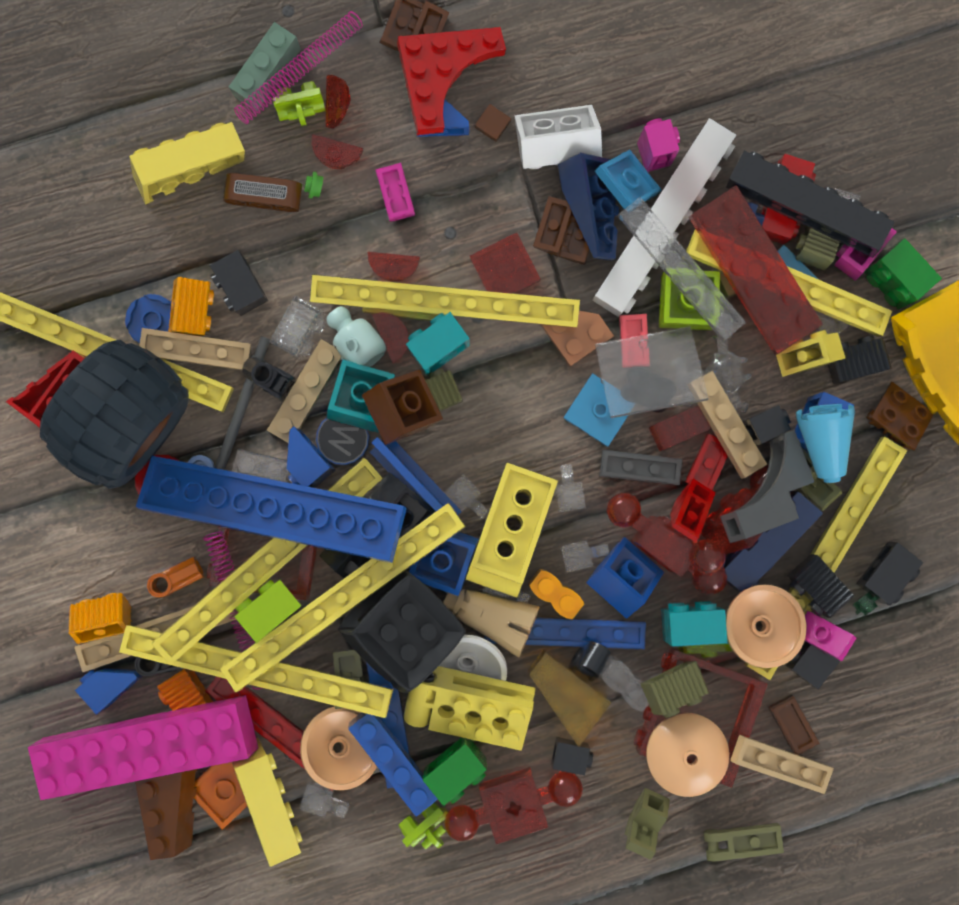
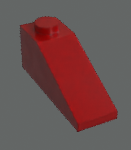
(692, 509)

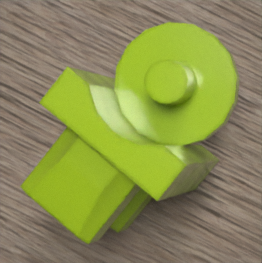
(299, 104)
(416, 832)

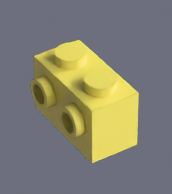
(810, 354)

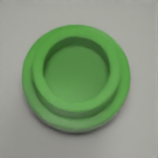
(313, 185)

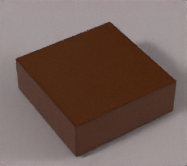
(492, 123)

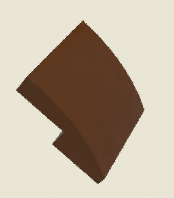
(412, 18)
(560, 233)

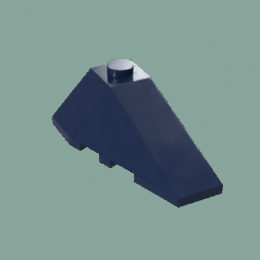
(590, 203)

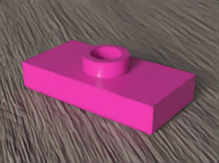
(395, 192)
(827, 636)

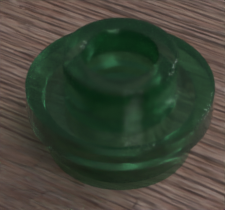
(866, 604)

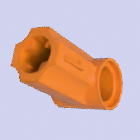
(176, 577)

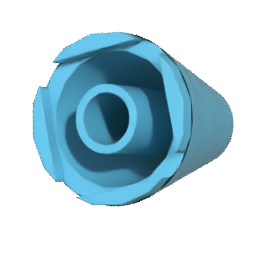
(828, 439)

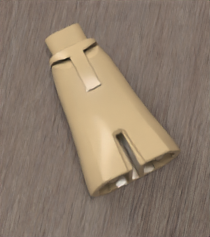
(497, 618)

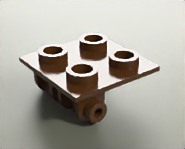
(901, 417)

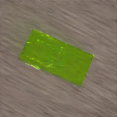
(706, 650)

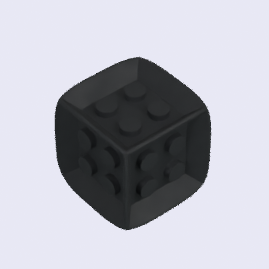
(402, 631)

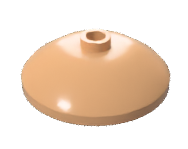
(781, 621)
(672, 744)
(325, 766)

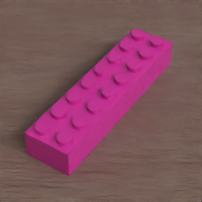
(143, 748)

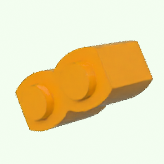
(551, 590)

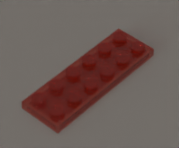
(755, 270)

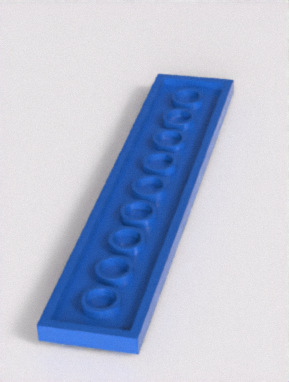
(272, 508)

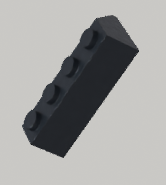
(390, 491)

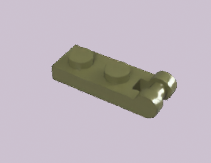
(744, 842)

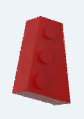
(38, 394)

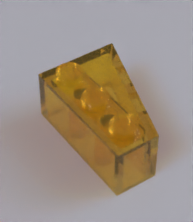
(569, 695)

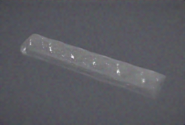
(681, 269)

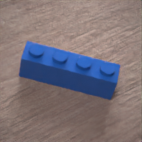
(392, 761)

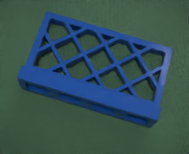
(404, 468)

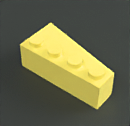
(185, 160)
(266, 806)

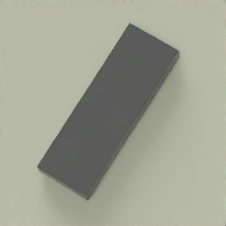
(640, 467)

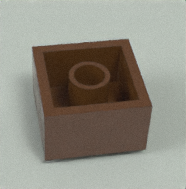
(402, 406)

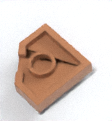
(579, 341)

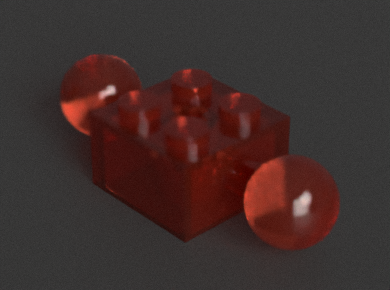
(662, 542)
(710, 553)
(507, 823)

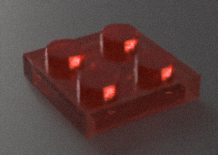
(505, 266)

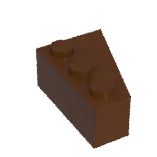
(167, 812)

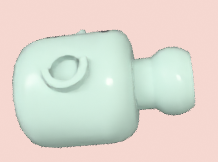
(355, 338)

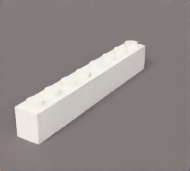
(671, 209)

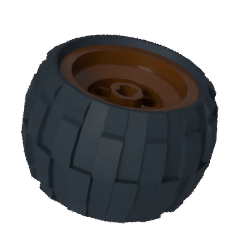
(113, 413)

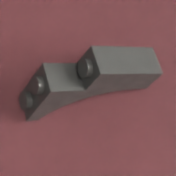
(772, 502)

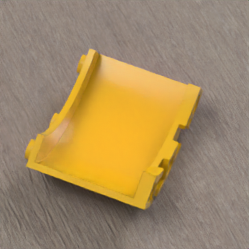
(932, 351)

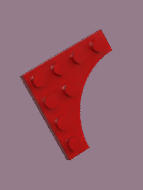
(435, 62)

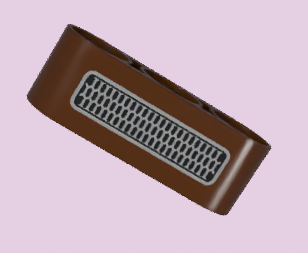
(262, 192)

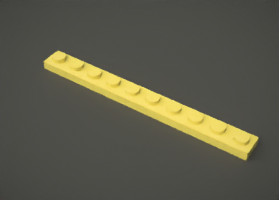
(444, 300)
(86, 341)
(851, 515)
(249, 576)
(341, 599)
(281, 677)

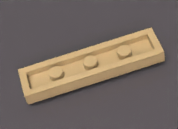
(195, 349)
(306, 390)
(730, 429)
(781, 764)

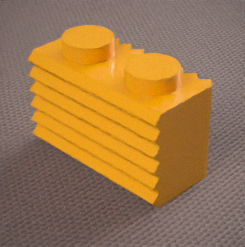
(190, 307)
(99, 617)

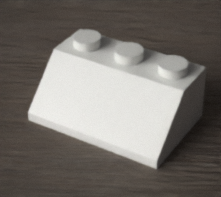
(557, 135)

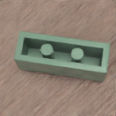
(269, 57)

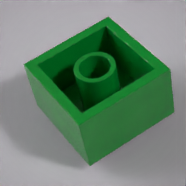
(901, 274)
(455, 770)

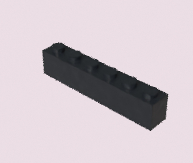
(810, 204)

